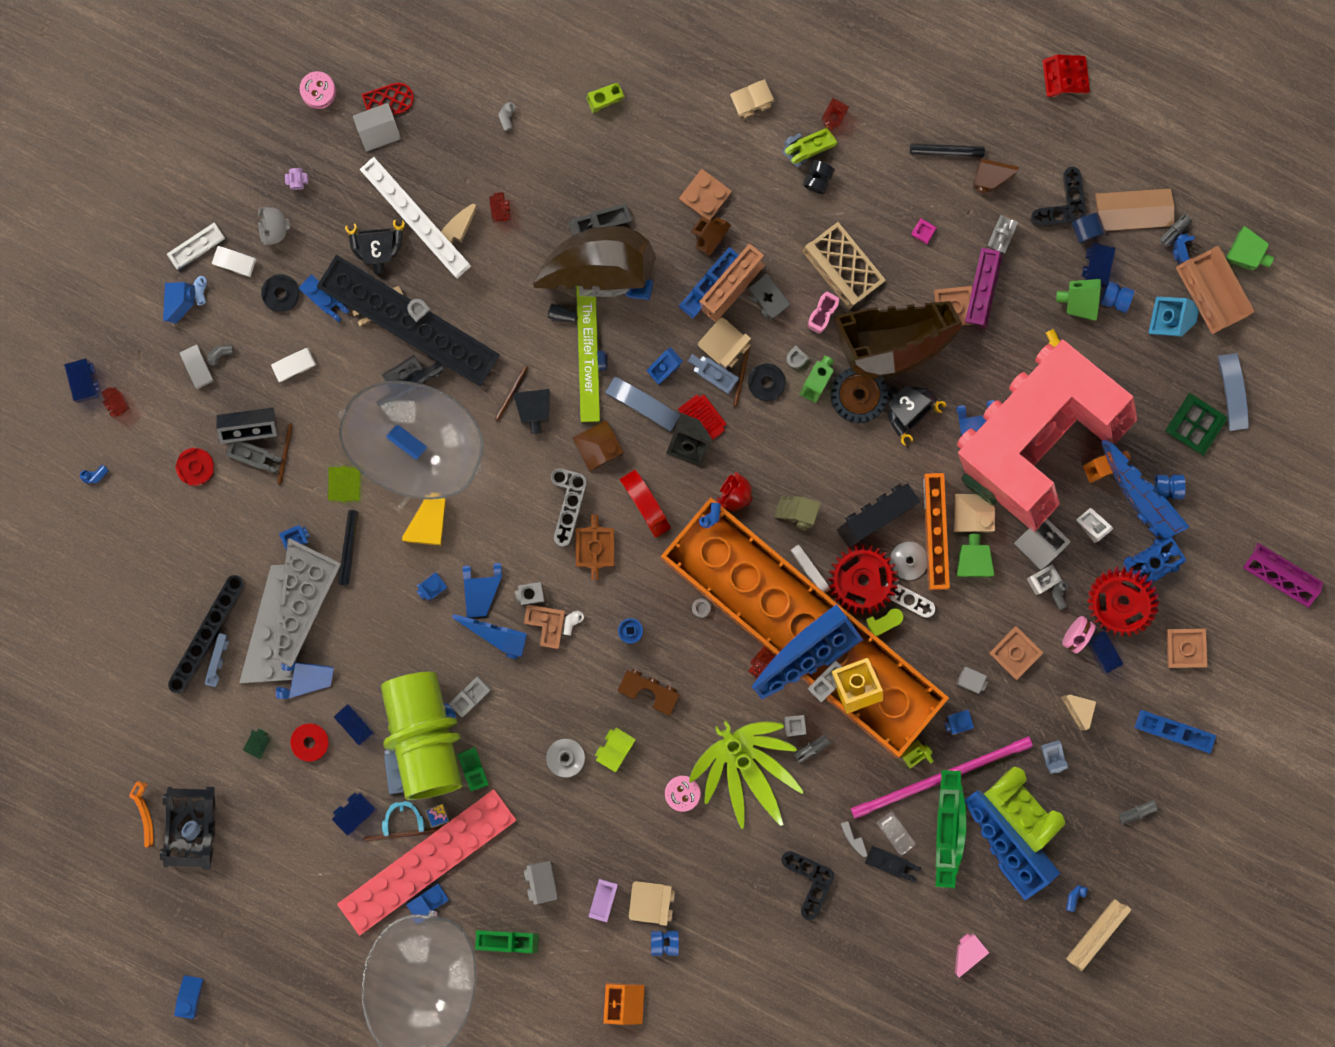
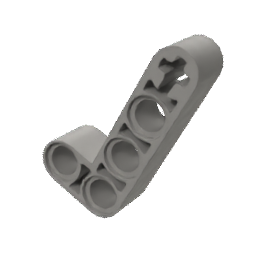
(566, 508)

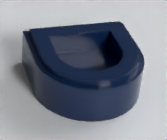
(602, 360)

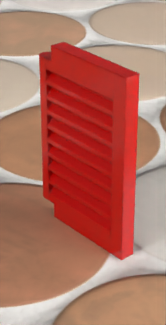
(704, 411)

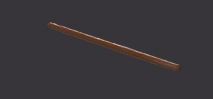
(400, 834)

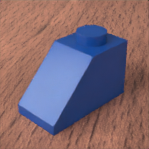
(177, 300)
(189, 997)

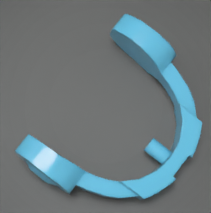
(385, 824)

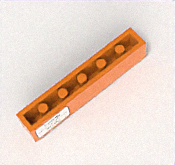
(936, 531)

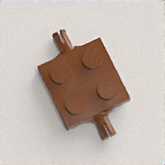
(594, 547)

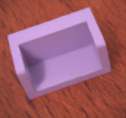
(603, 900)

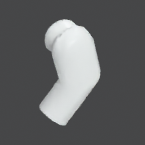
(571, 620)

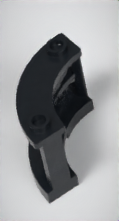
(204, 850)

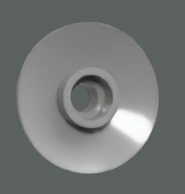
(905, 570)
(555, 761)

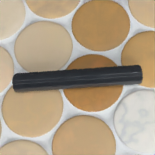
(947, 150)
(348, 547)

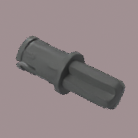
(1175, 230)
(812, 748)
(1138, 812)

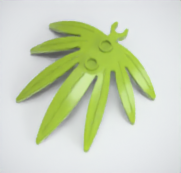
(739, 752)

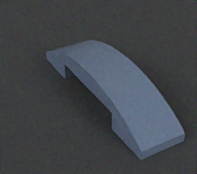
(1234, 391)
(643, 403)

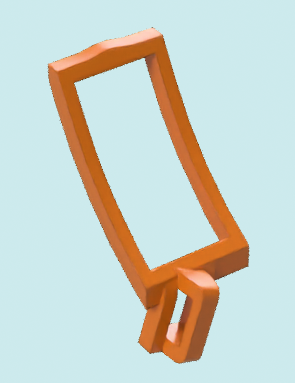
(144, 811)

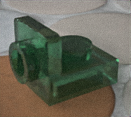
(257, 743)

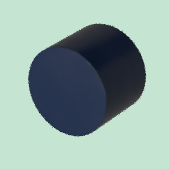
(1088, 228)

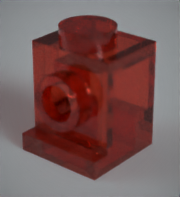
(838, 108)
(499, 207)
(114, 401)
(761, 661)

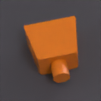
(1100, 467)

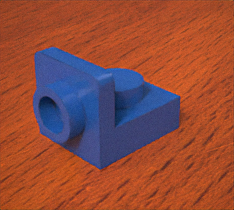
(431, 587)
(958, 722)

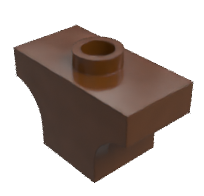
(709, 234)

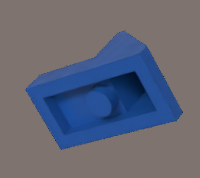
(664, 366)
(428, 901)

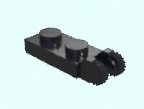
(890, 863)

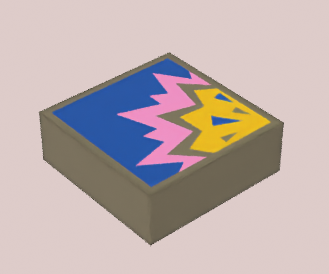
(437, 815)

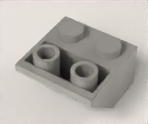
(1042, 544)
(541, 882)

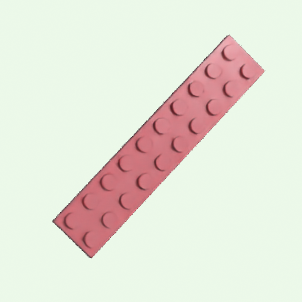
(426, 862)

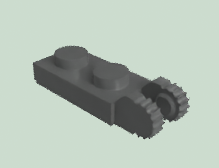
(251, 455)

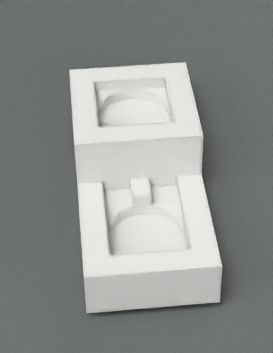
(234, 261)
(293, 364)

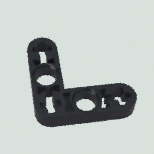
(1066, 209)
(817, 882)

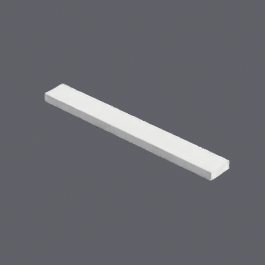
(415, 217)

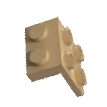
(724, 343)
(651, 902)

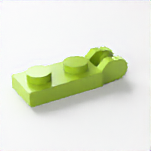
(811, 145)

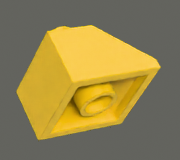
(857, 685)

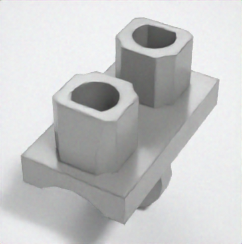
(1002, 234)

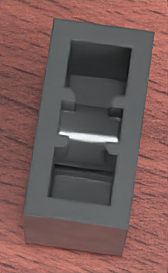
(778, 302)

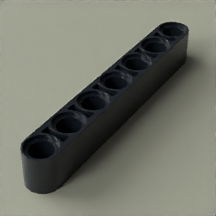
(198, 639)

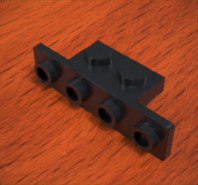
(411, 371)

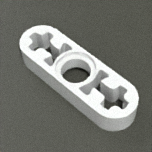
(809, 568)
(919, 610)

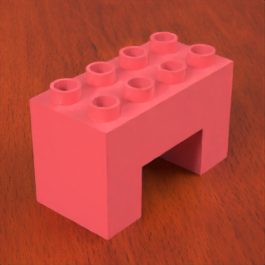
(1033, 419)

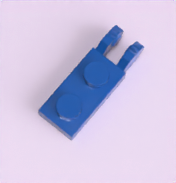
(320, 298)

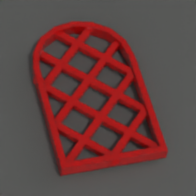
(398, 111)

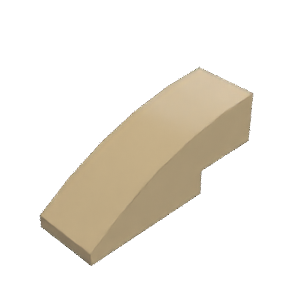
(459, 224)

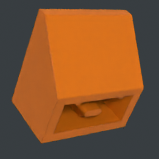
(623, 1003)

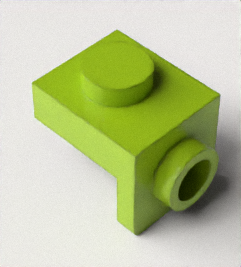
(916, 753)

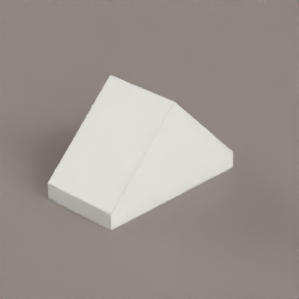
(1094, 525)
(1044, 579)

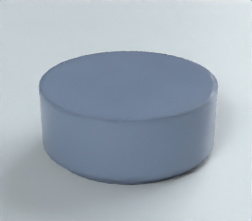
(190, 830)

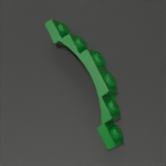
(950, 829)

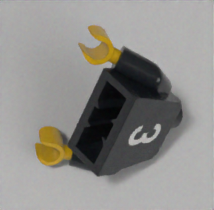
(376, 245)
(909, 408)

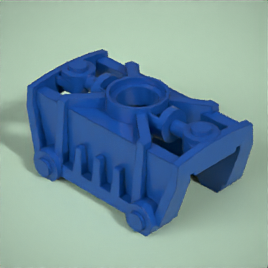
(1154, 552)

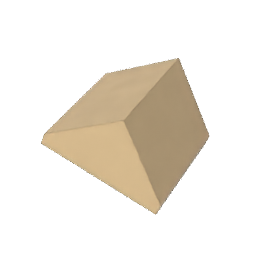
(1080, 709)

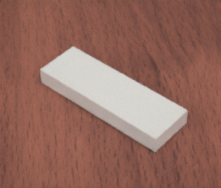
(196, 246)

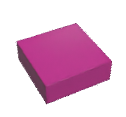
(923, 231)

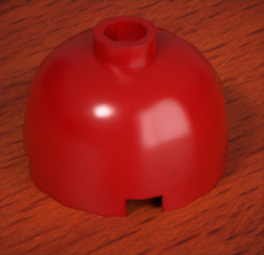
(736, 493)

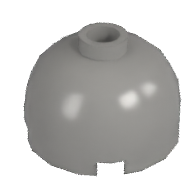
(272, 225)

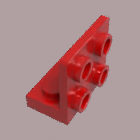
(1066, 74)

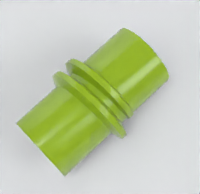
(421, 735)

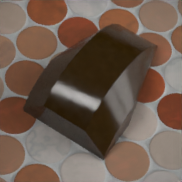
(601, 258)
(895, 339)

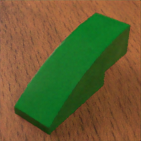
(506, 941)

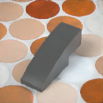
(610, 216)

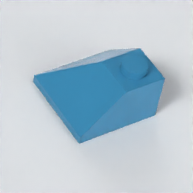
(1173, 316)

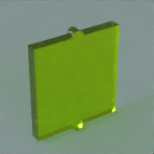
(343, 484)

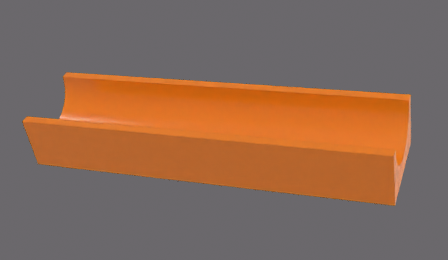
(779, 602)

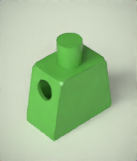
(1249, 250)
(1082, 298)
(817, 379)
(974, 559)

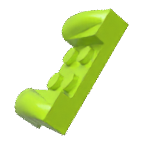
(1023, 810)

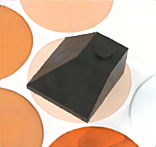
(689, 441)

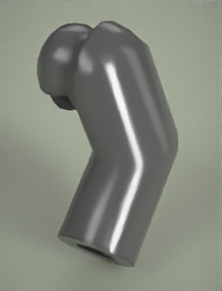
(217, 352)
(1058, 593)

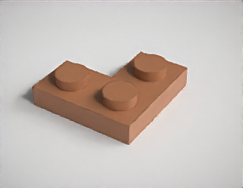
(550, 620)

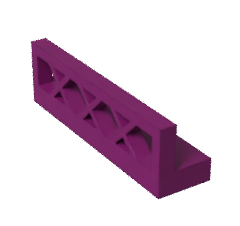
(984, 287)
(1286, 572)

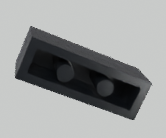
(246, 425)

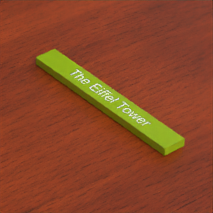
(588, 358)

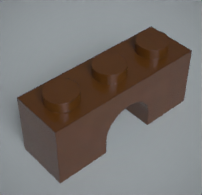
(664, 697)

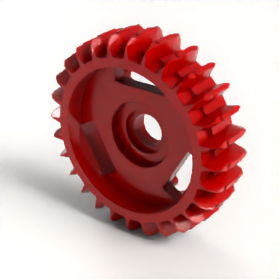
(868, 565)
(1117, 613)

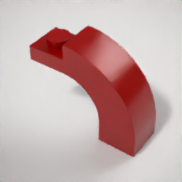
(645, 503)

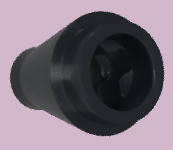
(561, 314)

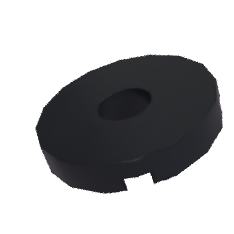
(280, 304)
(761, 392)

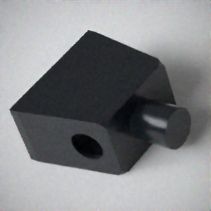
(533, 408)

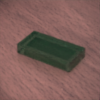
(979, 489)

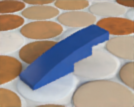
(691, 303)
(1175, 731)

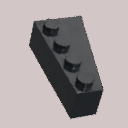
(878, 515)

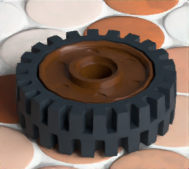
(854, 409)

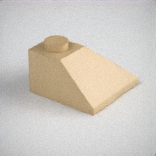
(973, 514)

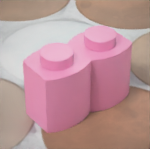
(825, 308)

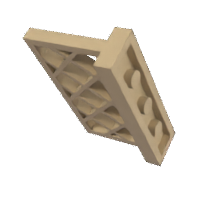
(833, 277)
(1098, 934)

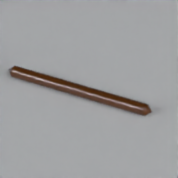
(741, 377)
(513, 389)
(284, 455)

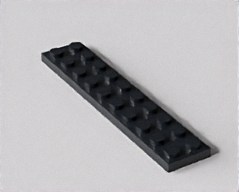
(390, 311)

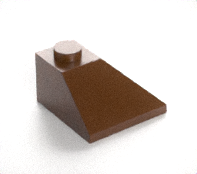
(992, 175)
(598, 445)

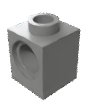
(538, 598)
(972, 680)
(795, 725)

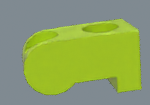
(604, 97)
(892, 619)

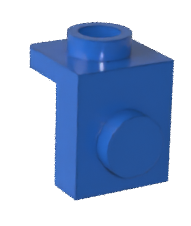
(1180, 252)
(641, 293)
(295, 533)

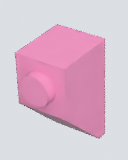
(968, 953)

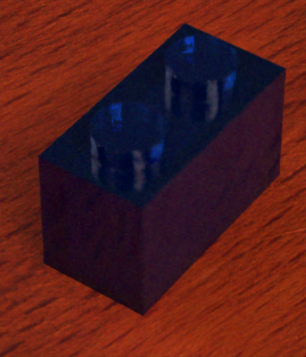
(1099, 263)
(82, 380)
(1104, 652)
(354, 724)
(354, 813)

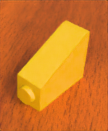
(427, 523)

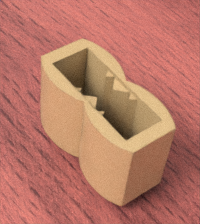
(752, 98)

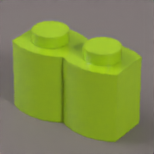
(615, 749)

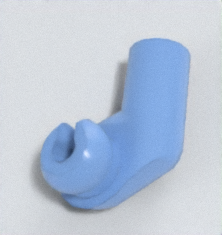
(200, 285)

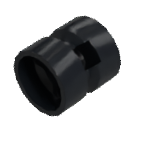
(823, 172)

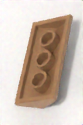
(1135, 209)

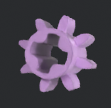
(296, 178)

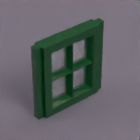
(1196, 424)

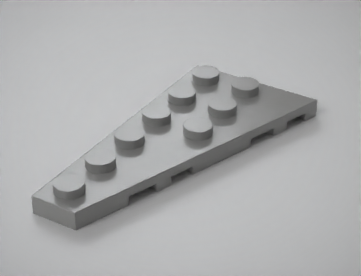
(303, 590)
(259, 660)

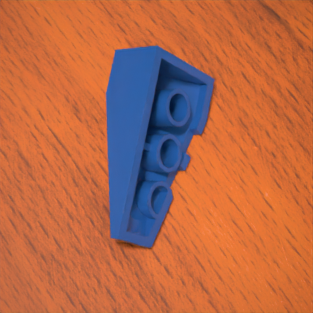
(504, 639)

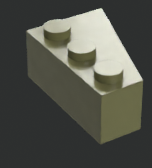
(797, 511)

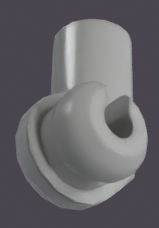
(505, 114)

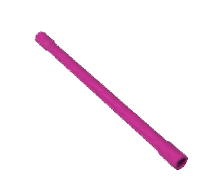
(868, 807)

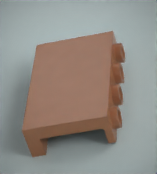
(732, 283)
(1215, 289)

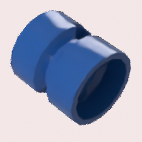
(1117, 297)
(1170, 487)
(630, 631)
(657, 943)

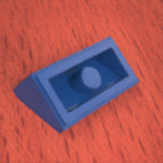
(406, 442)

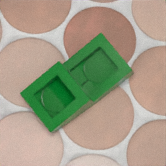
(472, 769)

